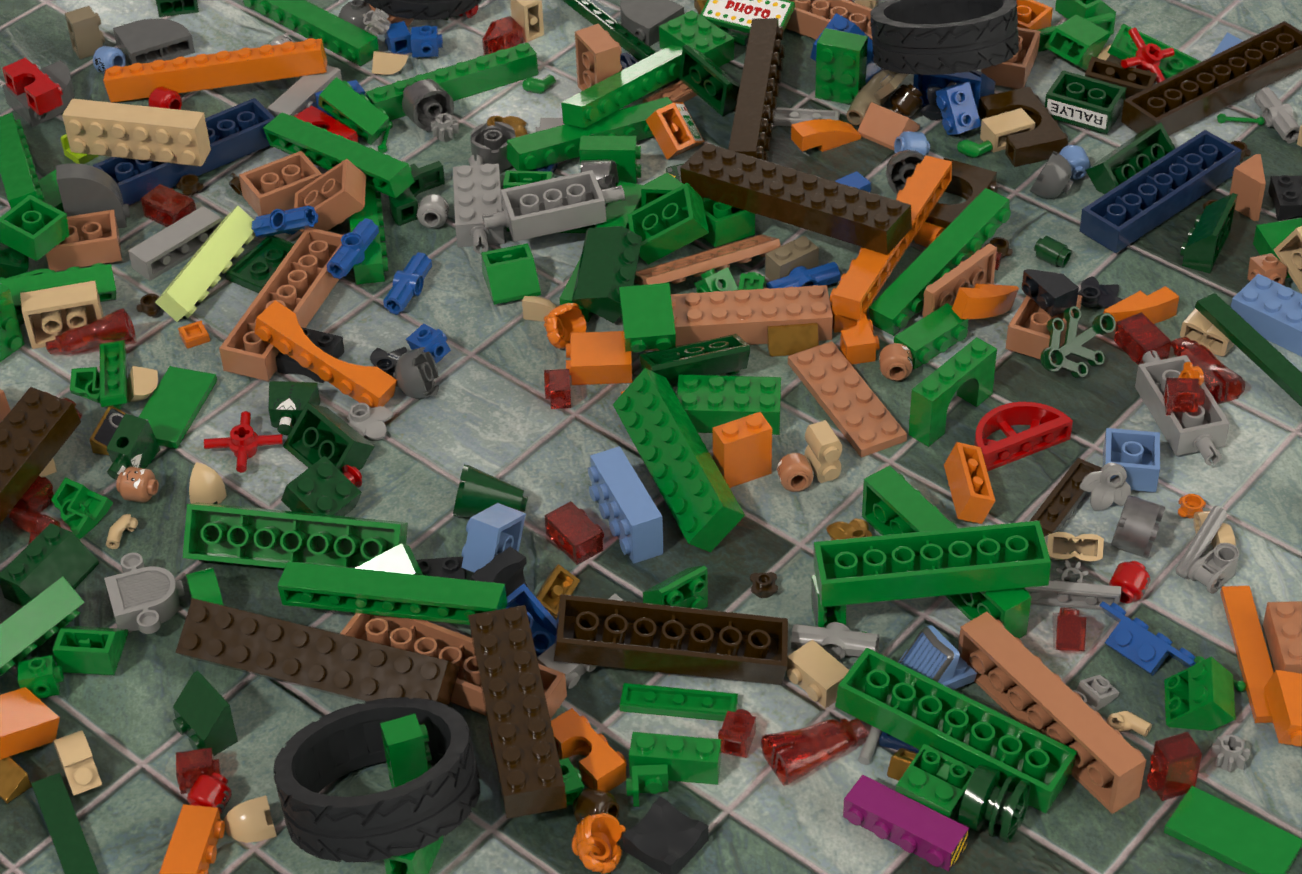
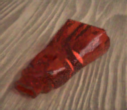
(110, 328)
(1218, 378)
(804, 749)

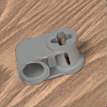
(1216, 567)

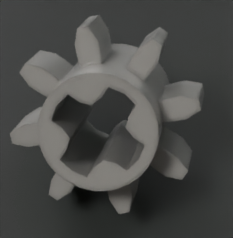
(376, 22)
(444, 127)
(1079, 579)
(1230, 752)

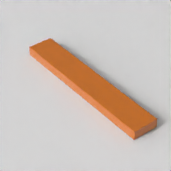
(1249, 647)

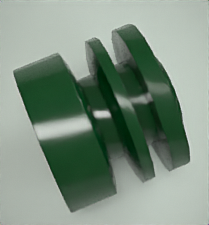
(1001, 806)

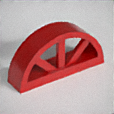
(1047, 429)

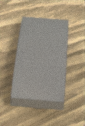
(1096, 692)

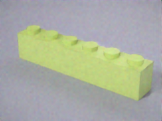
(206, 264)

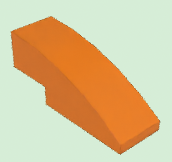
(823, 134)
(984, 301)
(1156, 306)

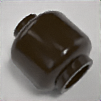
(906, 100)
(595, 802)

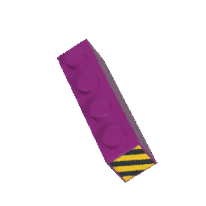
(905, 822)

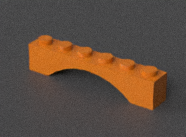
(363, 383)

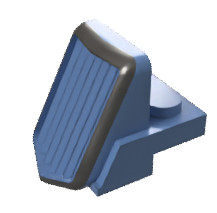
(937, 659)

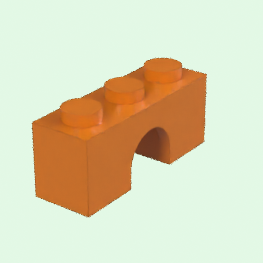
(857, 338)
(602, 767)

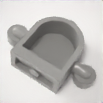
(143, 595)

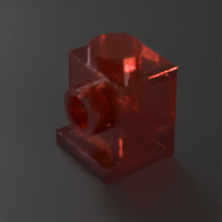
(558, 388)
(1182, 395)
(738, 727)
(192, 765)

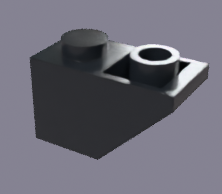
(1050, 290)

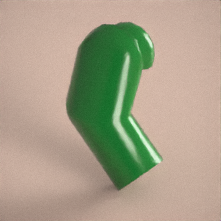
(538, 85)
(973, 149)

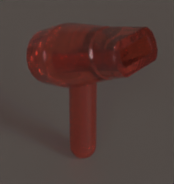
(31, 522)

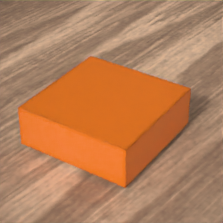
(194, 334)

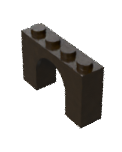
(1030, 145)
(967, 183)

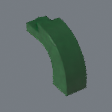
(405, 206)

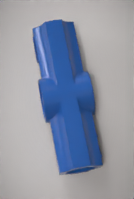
(285, 221)
(352, 248)
(801, 277)
(407, 283)

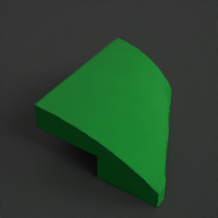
(86, 383)
(80, 506)

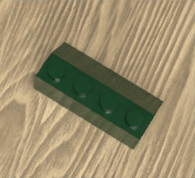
(1130, 158)
(605, 265)
(707, 357)

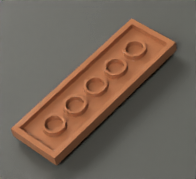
(701, 262)
(847, 399)

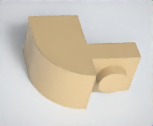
(77, 762)

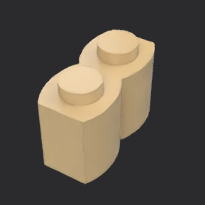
(1201, 330)
(823, 451)
(1081, 548)

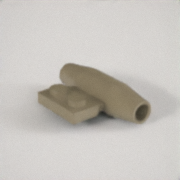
(877, 91)

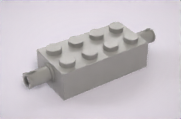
(477, 194)
(553, 206)
(1183, 430)

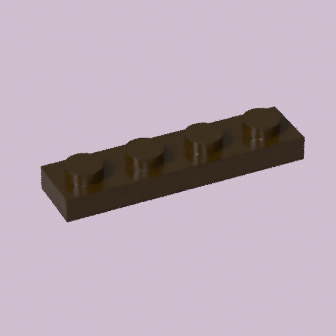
(1064, 497)

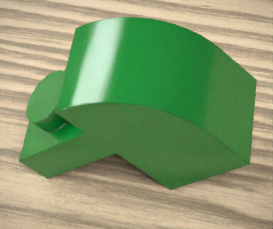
(204, 586)

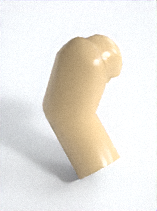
(116, 530)
(1128, 721)

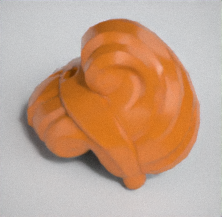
(563, 321)
(597, 842)

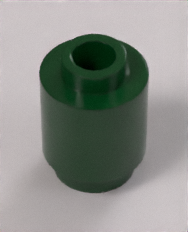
(1052, 251)

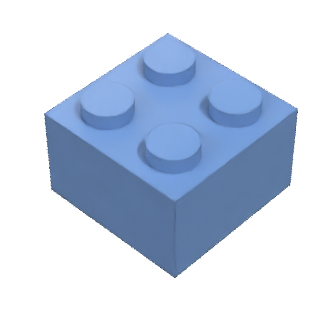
(1137, 454)
(491, 534)

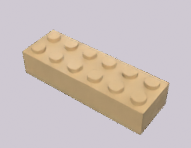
(137, 132)

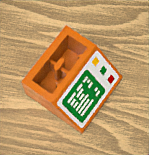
(674, 129)

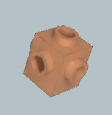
(1267, 266)

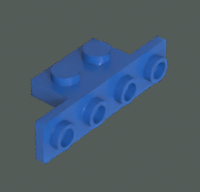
(1139, 645)

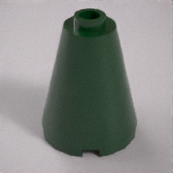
(481, 490)

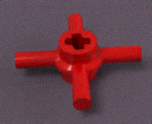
(1147, 56)
(243, 441)

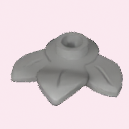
(369, 421)
(1106, 490)

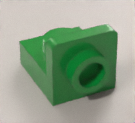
(751, 281)
(647, 779)

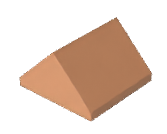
(885, 125)
(1249, 184)

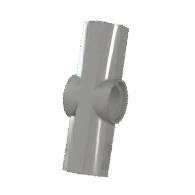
(1277, 115)
(835, 639)

